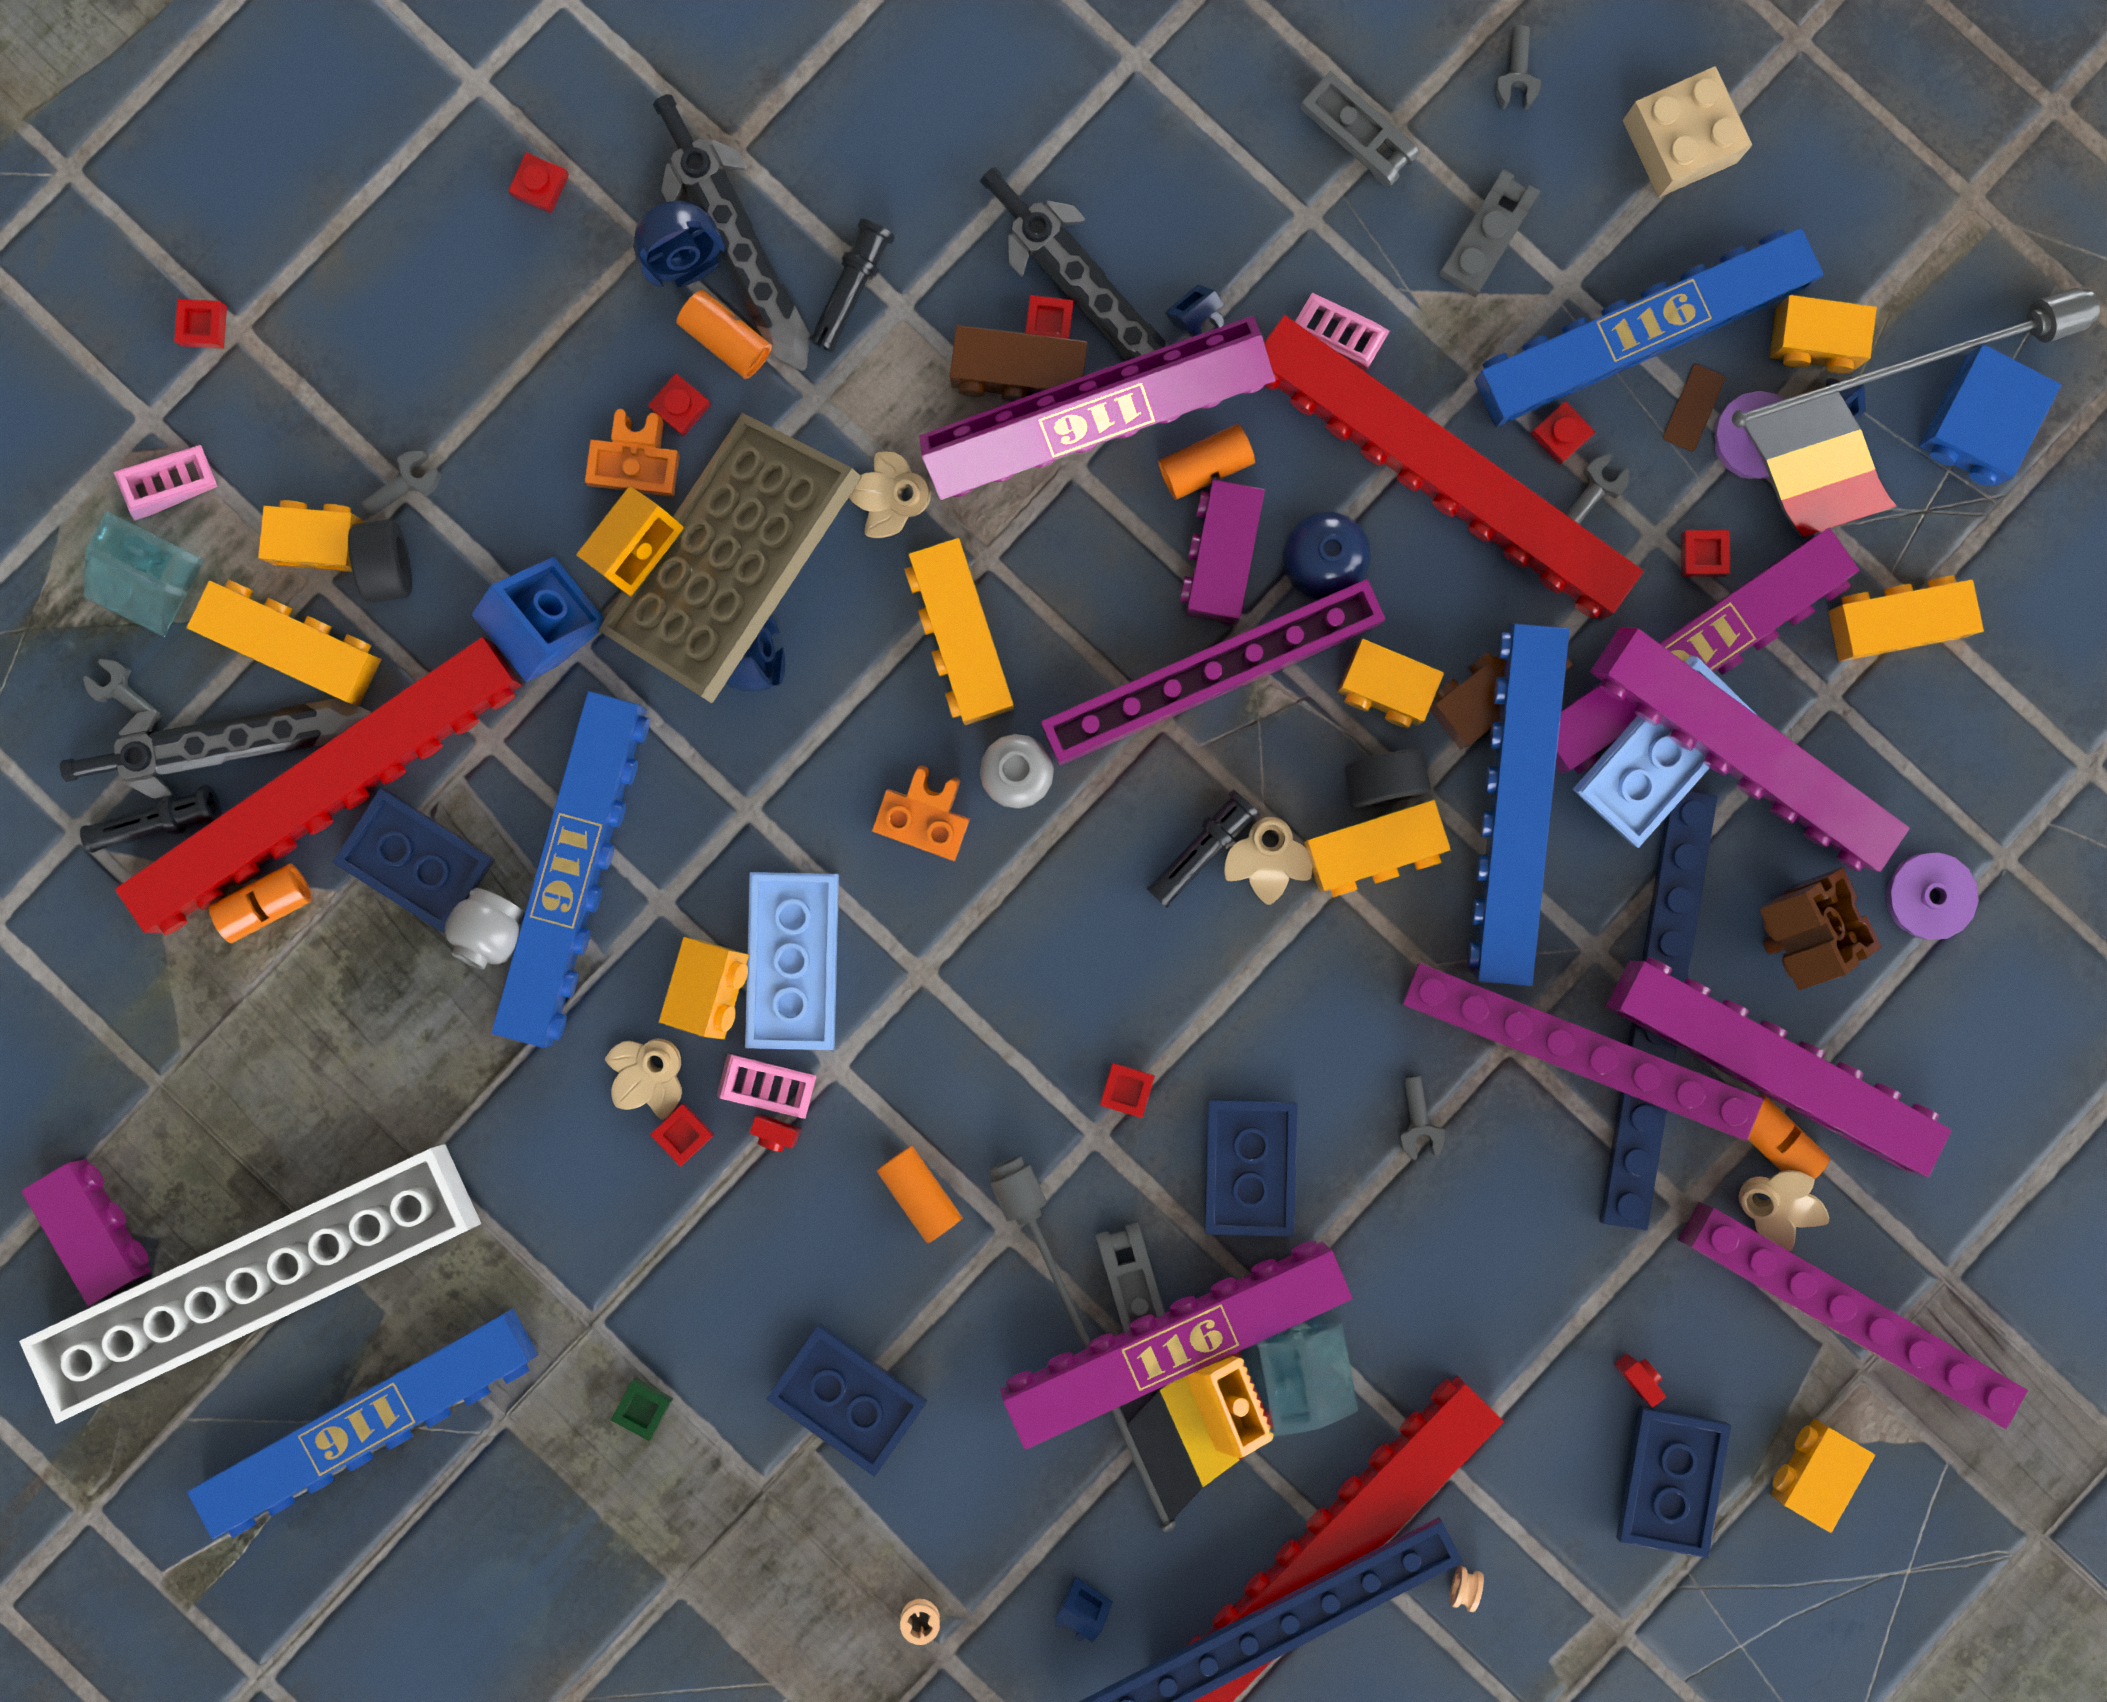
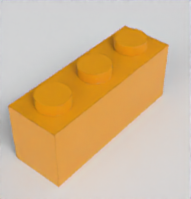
(1905, 618)
(1378, 848)

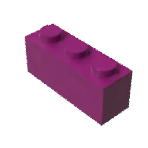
(1222, 551)
(87, 1231)

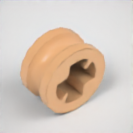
(1466, 1589)
(917, 1606)

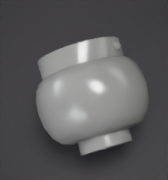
(1016, 771)
(484, 929)

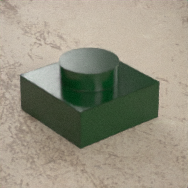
(642, 1409)

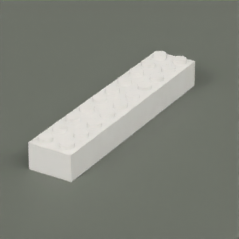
(249, 1282)

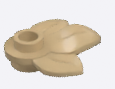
(882, 495)
(1268, 866)
(641, 1080)
(1786, 1209)

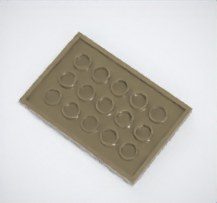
(741, 548)

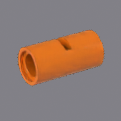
(723, 335)
(1208, 458)
(260, 903)
(1785, 1142)
(919, 1194)

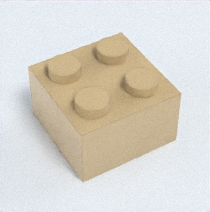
(1687, 131)

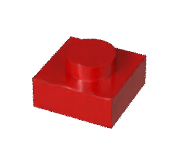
(538, 182)
(1049, 317)
(200, 323)
(679, 404)
(1562, 432)
(1705, 553)
(1127, 1090)
(774, 1133)
(682, 1134)
(1642, 1378)

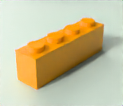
(961, 632)
(285, 643)

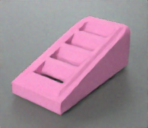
(1346, 318)
(146, 471)
(729, 1075)

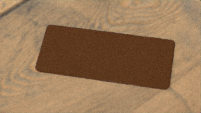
(1694, 407)

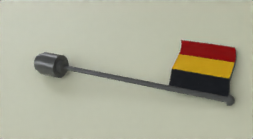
(1819, 449)
(1168, 1430)

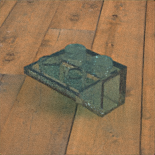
(137, 573)
(1306, 1378)

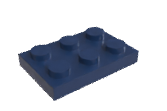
(412, 859)
(1250, 1168)
(846, 1399)
(1673, 1482)

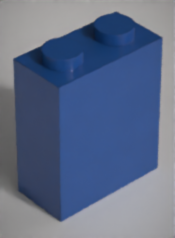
(1989, 416)

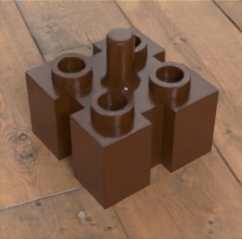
(1818, 929)

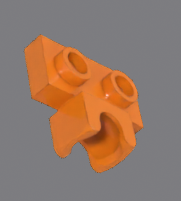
(633, 458)
(923, 817)

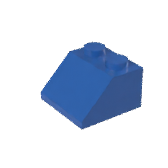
(538, 618)

